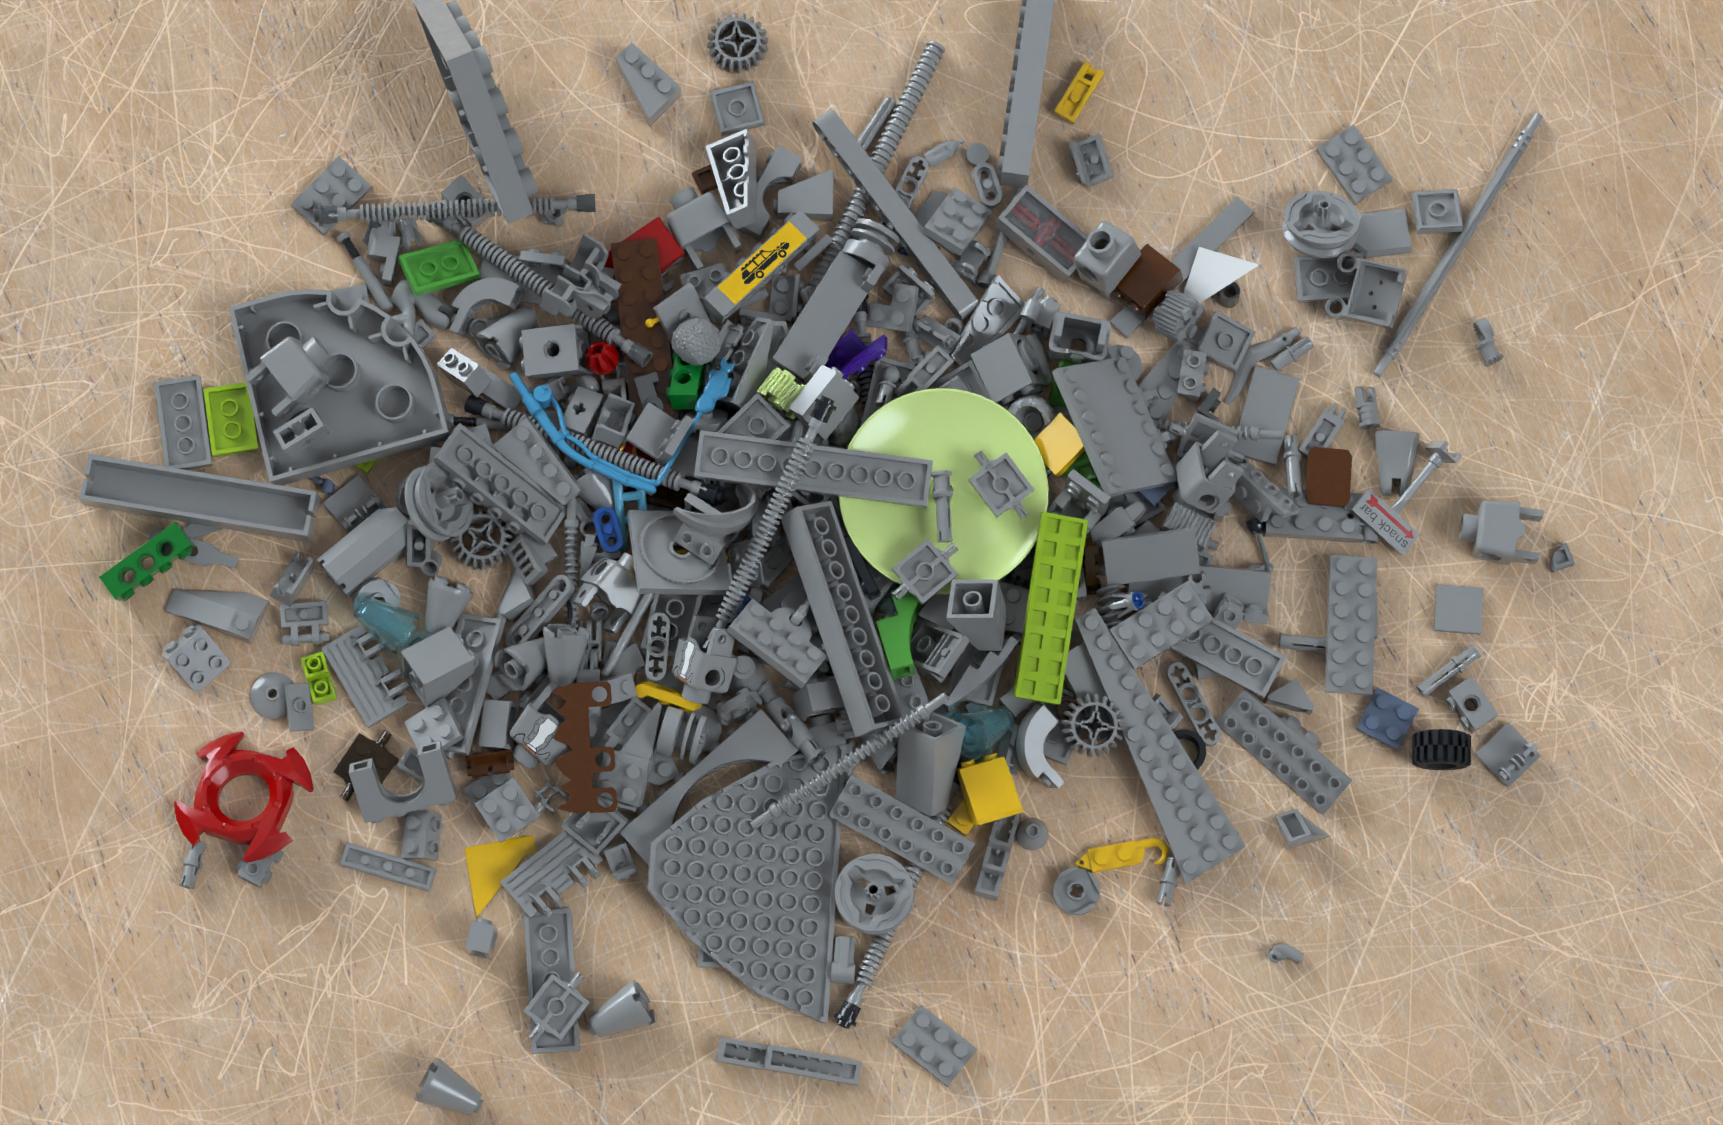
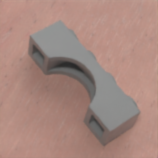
(781, 168)

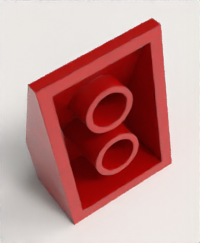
(668, 247)

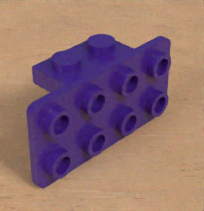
(852, 355)

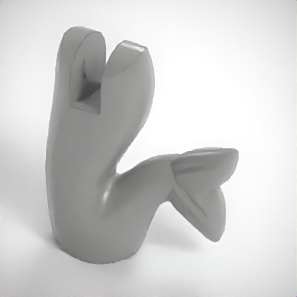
(432, 308)

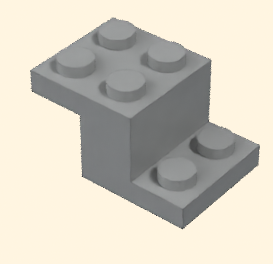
(501, 804)

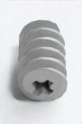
(1109, 615)

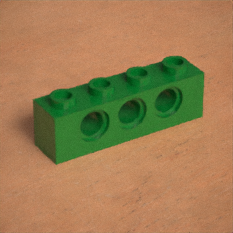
(685, 384)
(114, 577)

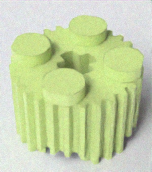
(780, 390)

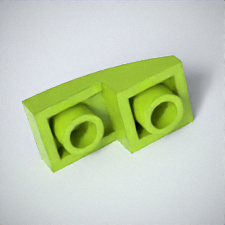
(319, 678)

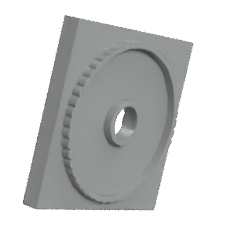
(661, 568)

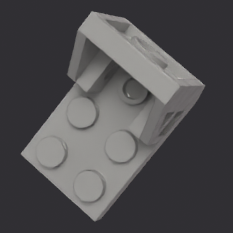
(1081, 500)

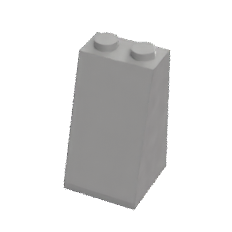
(928, 763)

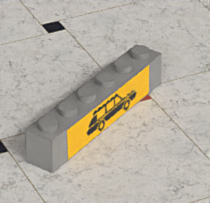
(760, 266)

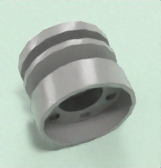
(871, 243)
(681, 735)

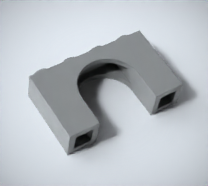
(379, 803)

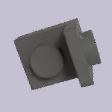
(1210, 404)

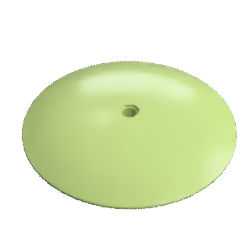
(949, 430)

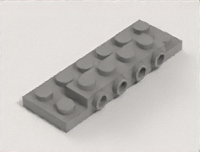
(499, 486)

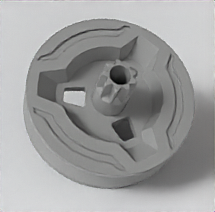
(1320, 212)
(451, 503)
(881, 873)

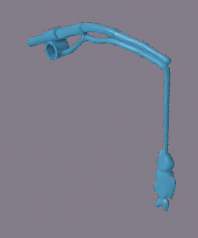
(543, 398)

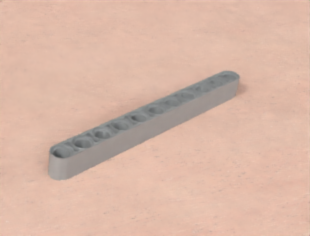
(895, 214)

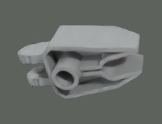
(1118, 523)

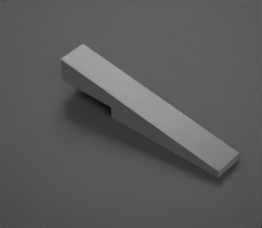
(787, 1061)

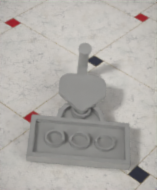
(781, 636)

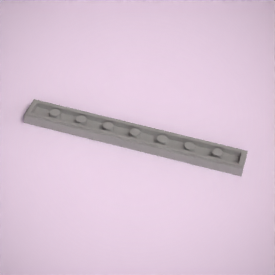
(1210, 238)

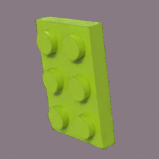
(230, 420)

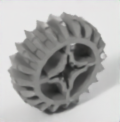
(746, 42)
(490, 545)
(1093, 714)

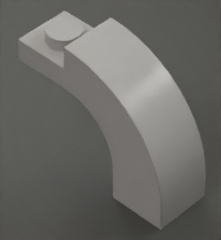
(481, 294)
(1030, 743)

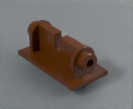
(500, 761)

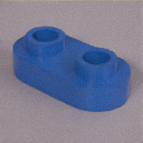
(608, 530)

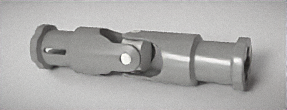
(791, 725)

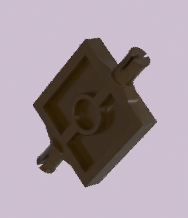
(364, 749)

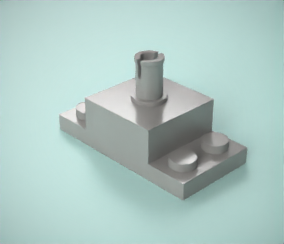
(935, 649)

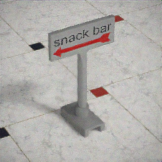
(1386, 520)

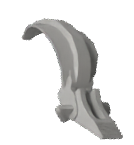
(727, 522)

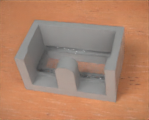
(614, 421)

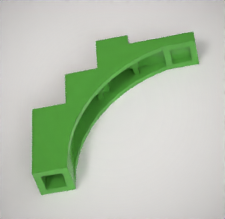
(896, 635)

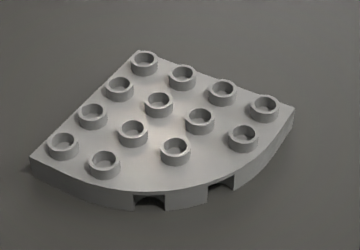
(478, 105)
(378, 391)

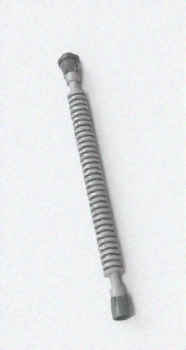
(332, 214)
(539, 284)

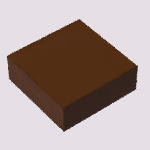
(705, 179)

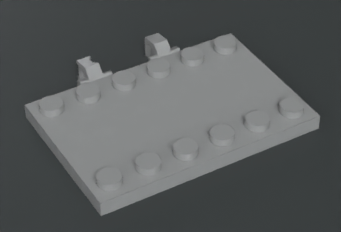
(1116, 426)

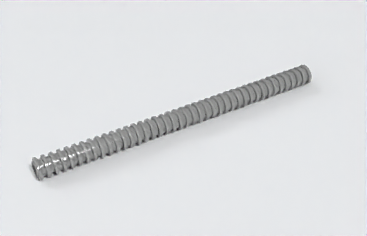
(883, 152)

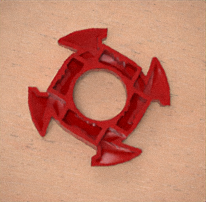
(226, 764)

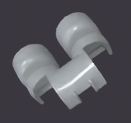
(599, 288)

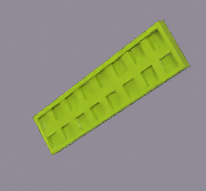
(1050, 608)

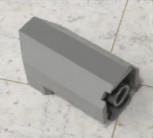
(366, 550)

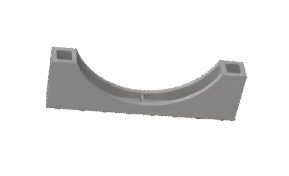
(754, 742)

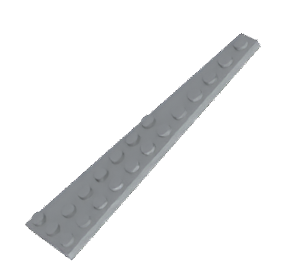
(1182, 800)

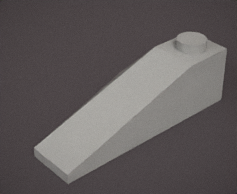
(749, 364)
(226, 612)

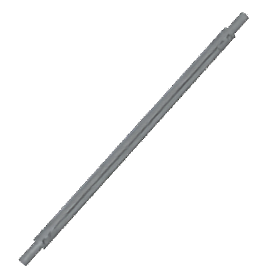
(1457, 245)

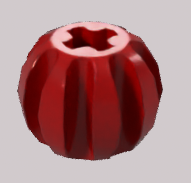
(601, 358)

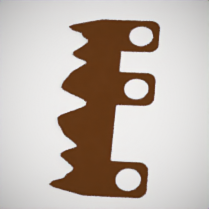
(581, 761)

